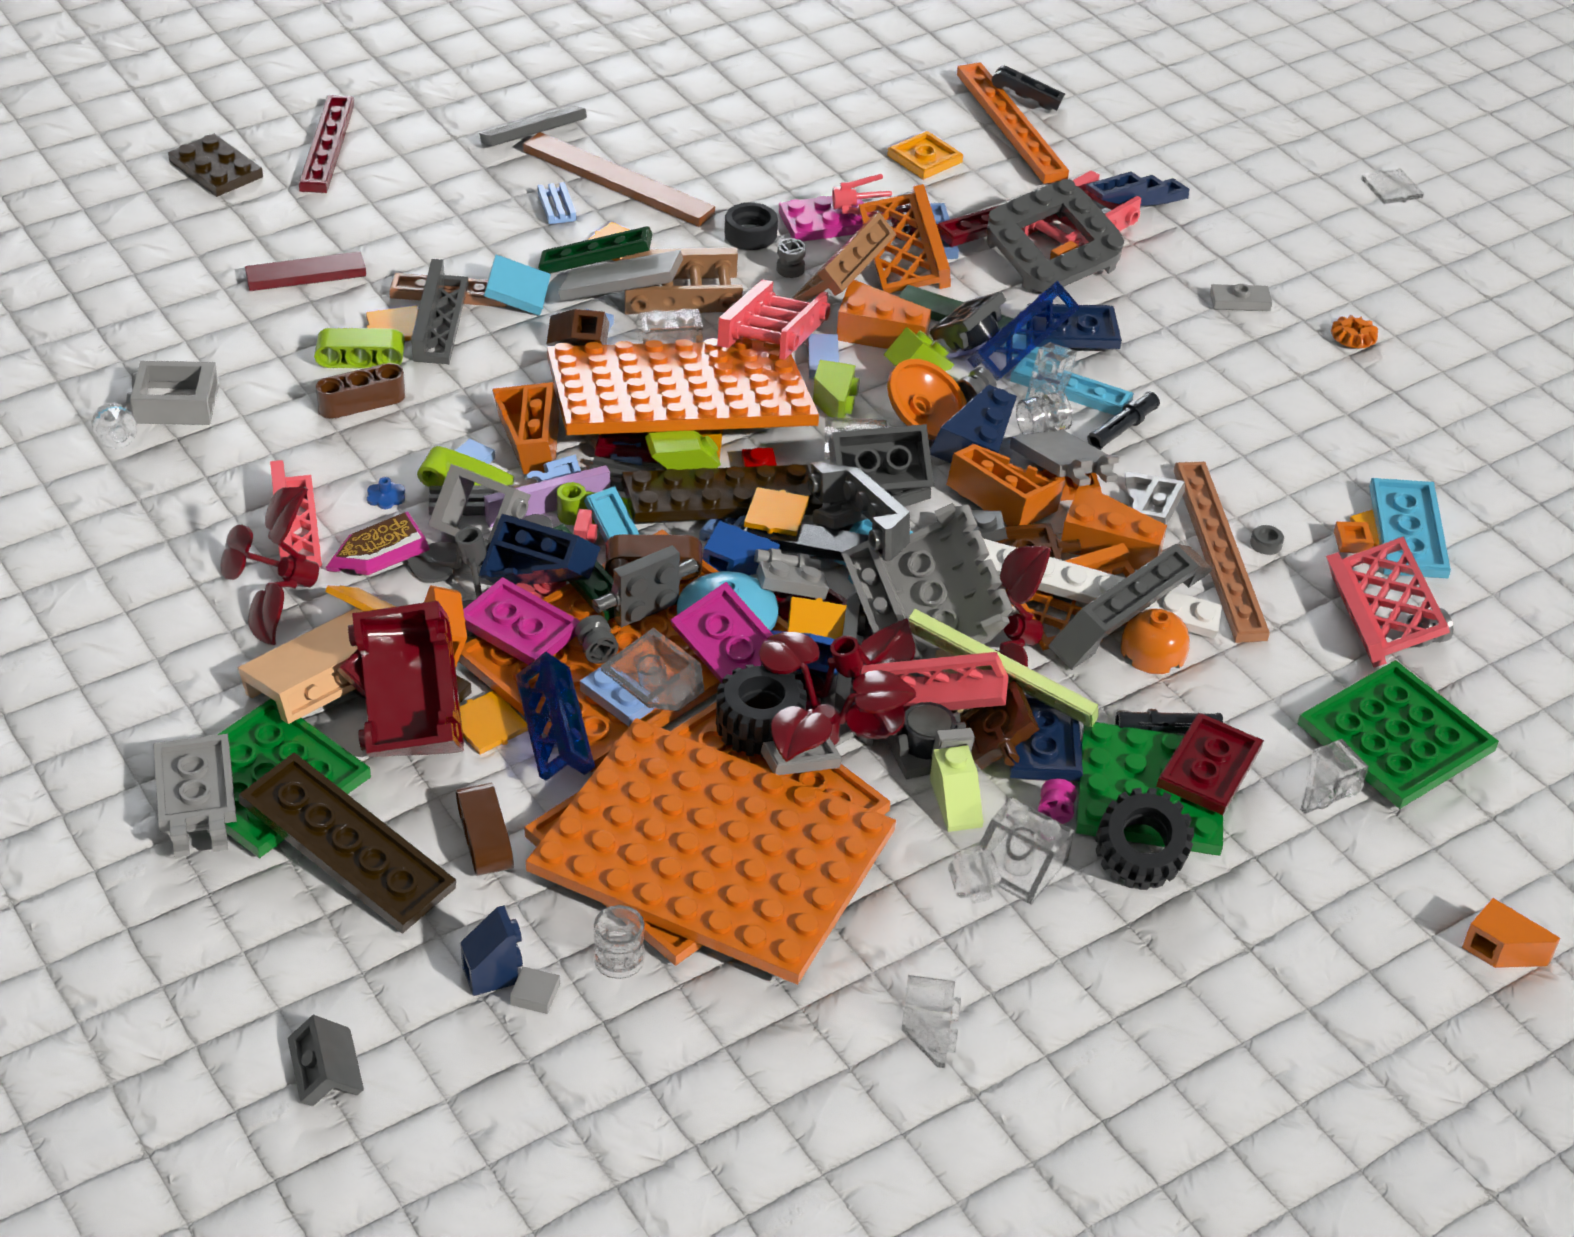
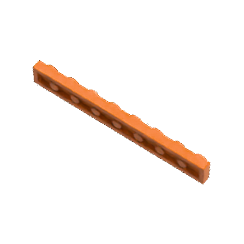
(1013, 124)

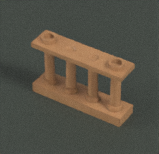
(696, 265)

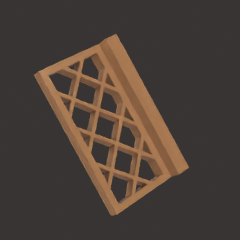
(849, 259)

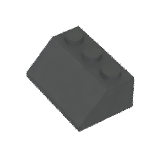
(890, 456)

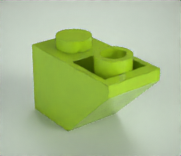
(917, 346)
(834, 388)

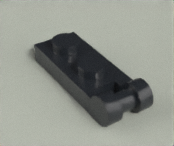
(1027, 87)

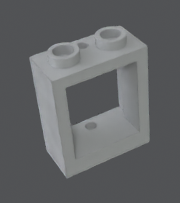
(174, 409)
(456, 493)

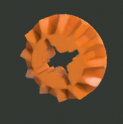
(1346, 329)

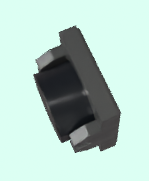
(971, 323)
(915, 740)

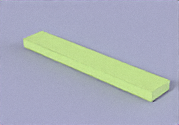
(1030, 681)

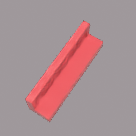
(280, 481)
(955, 691)

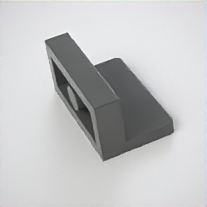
(323, 1059)

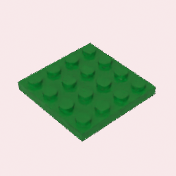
(1400, 731)
(261, 743)
(1128, 759)

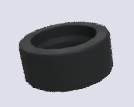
(754, 214)

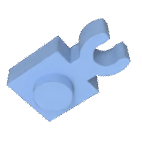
(556, 469)

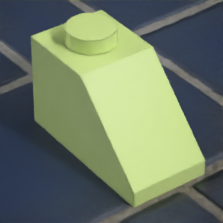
(957, 788)

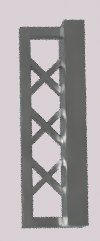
(431, 317)

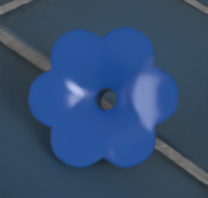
(385, 494)

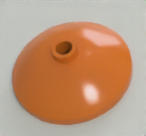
(924, 394)

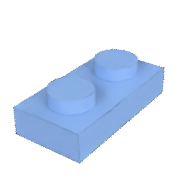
(613, 697)

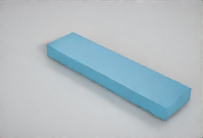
(1080, 389)

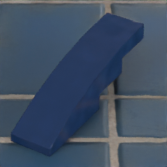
(1129, 185)

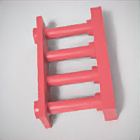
(1120, 215)
(772, 319)

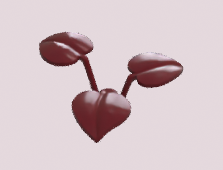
(294, 569)
(1022, 575)
(885, 646)
(801, 730)

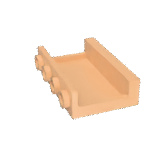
(303, 671)

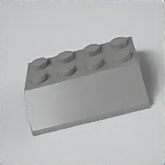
(936, 574)

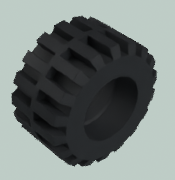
(750, 702)
(1150, 811)

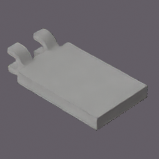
(1065, 456)
(194, 790)

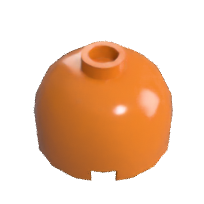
(1155, 641)

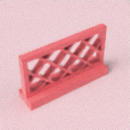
(1363, 614)

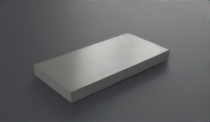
(621, 275)

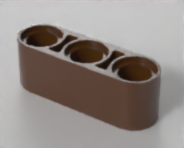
(360, 390)
(629, 547)
(484, 829)

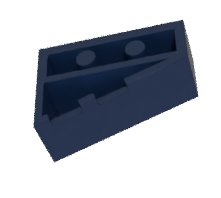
(978, 422)
(536, 554)

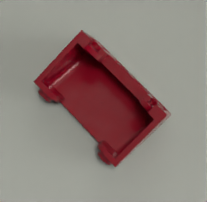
(408, 681)

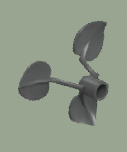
(443, 557)

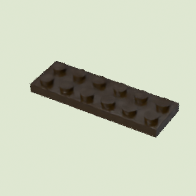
(708, 491)
(348, 842)

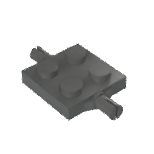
(645, 586)

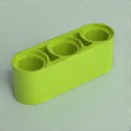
(358, 347)

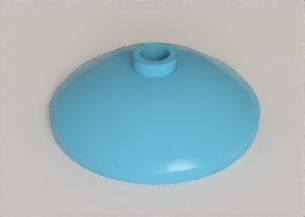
(748, 588)

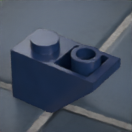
(491, 953)

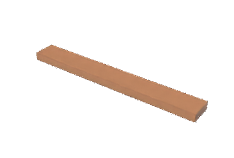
(1221, 553)

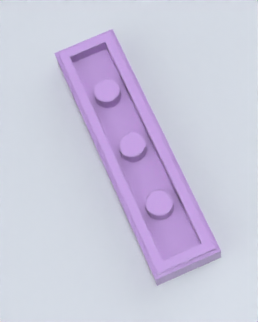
(544, 493)

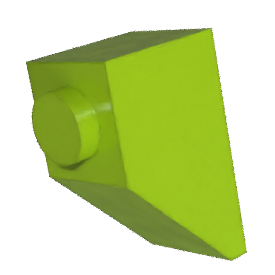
(683, 450)

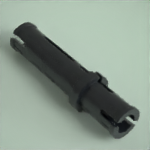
(1131, 415)
(1159, 721)

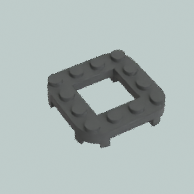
(1063, 200)

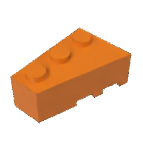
(877, 317)
(531, 422)
(1003, 487)
(1107, 522)

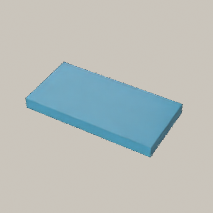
(1411, 512)

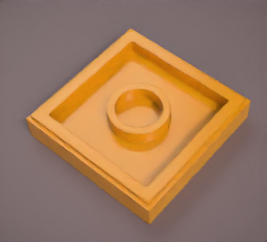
(925, 155)

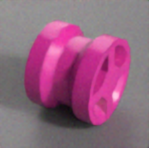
(1058, 800)

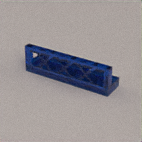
(1015, 325)
(560, 709)

